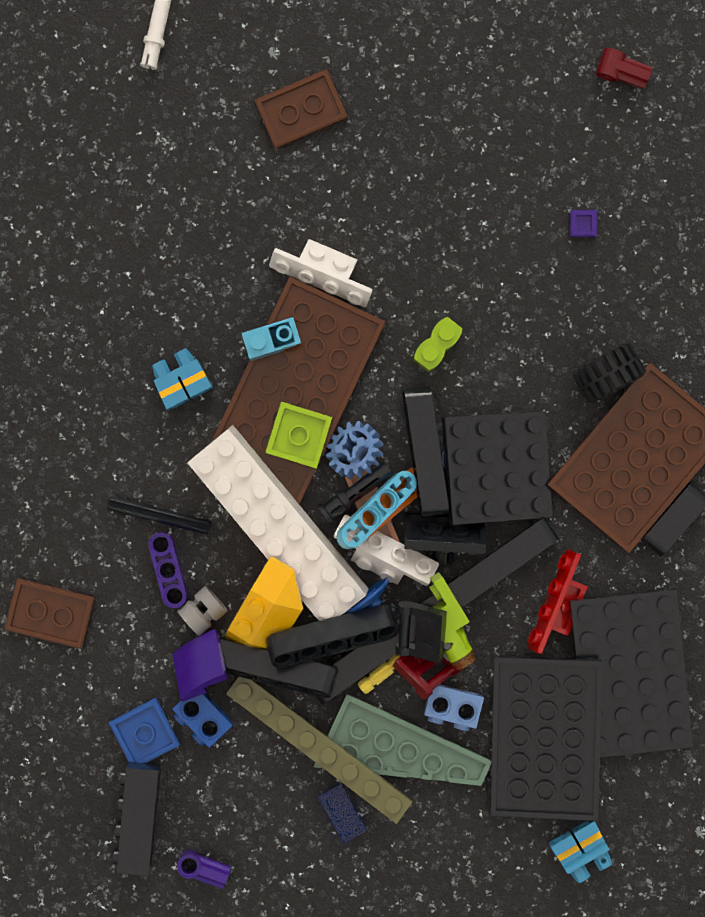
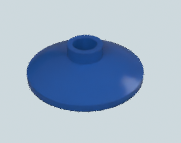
(372, 598)

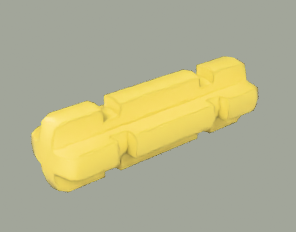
(378, 675)

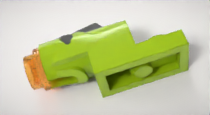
(456, 646)

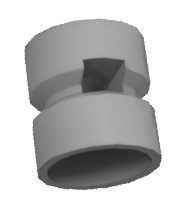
(195, 617)

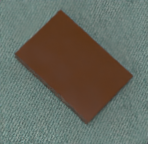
(301, 109)
(49, 613)

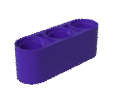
(165, 583)

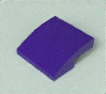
(199, 665)

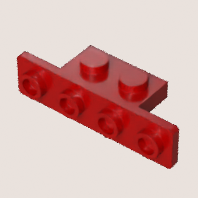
(556, 611)

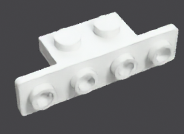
(323, 269)
(390, 558)

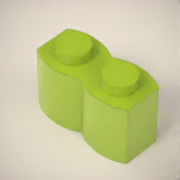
(433, 349)

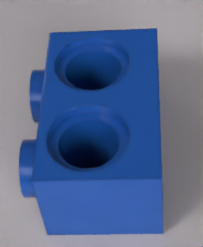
(207, 712)

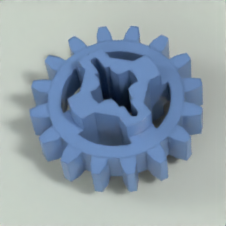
(356, 450)

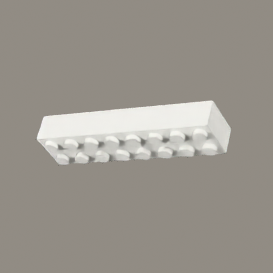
(278, 524)

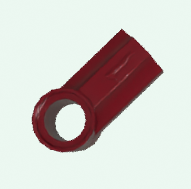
(616, 67)

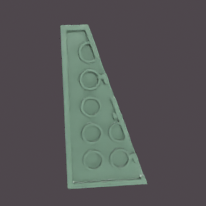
(402, 748)

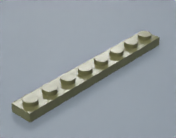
(320, 748)

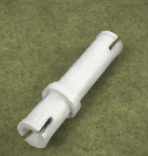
(154, 38)

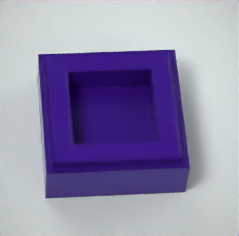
(583, 223)

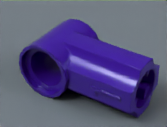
(207, 869)

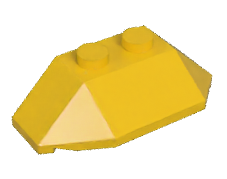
(269, 606)

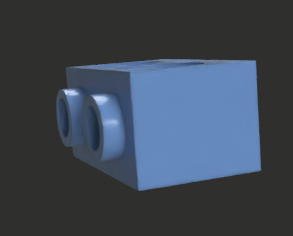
(455, 699)

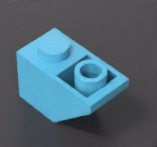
(271, 339)

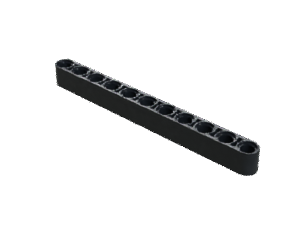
(464, 588)

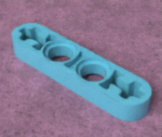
(377, 510)

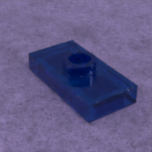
(342, 813)

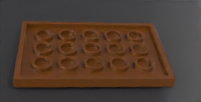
(635, 459)

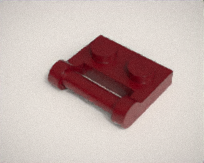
(414, 668)

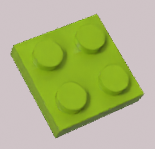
(298, 435)

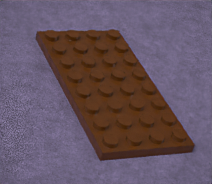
(309, 375)

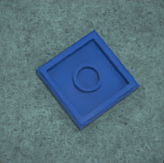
(144, 732)

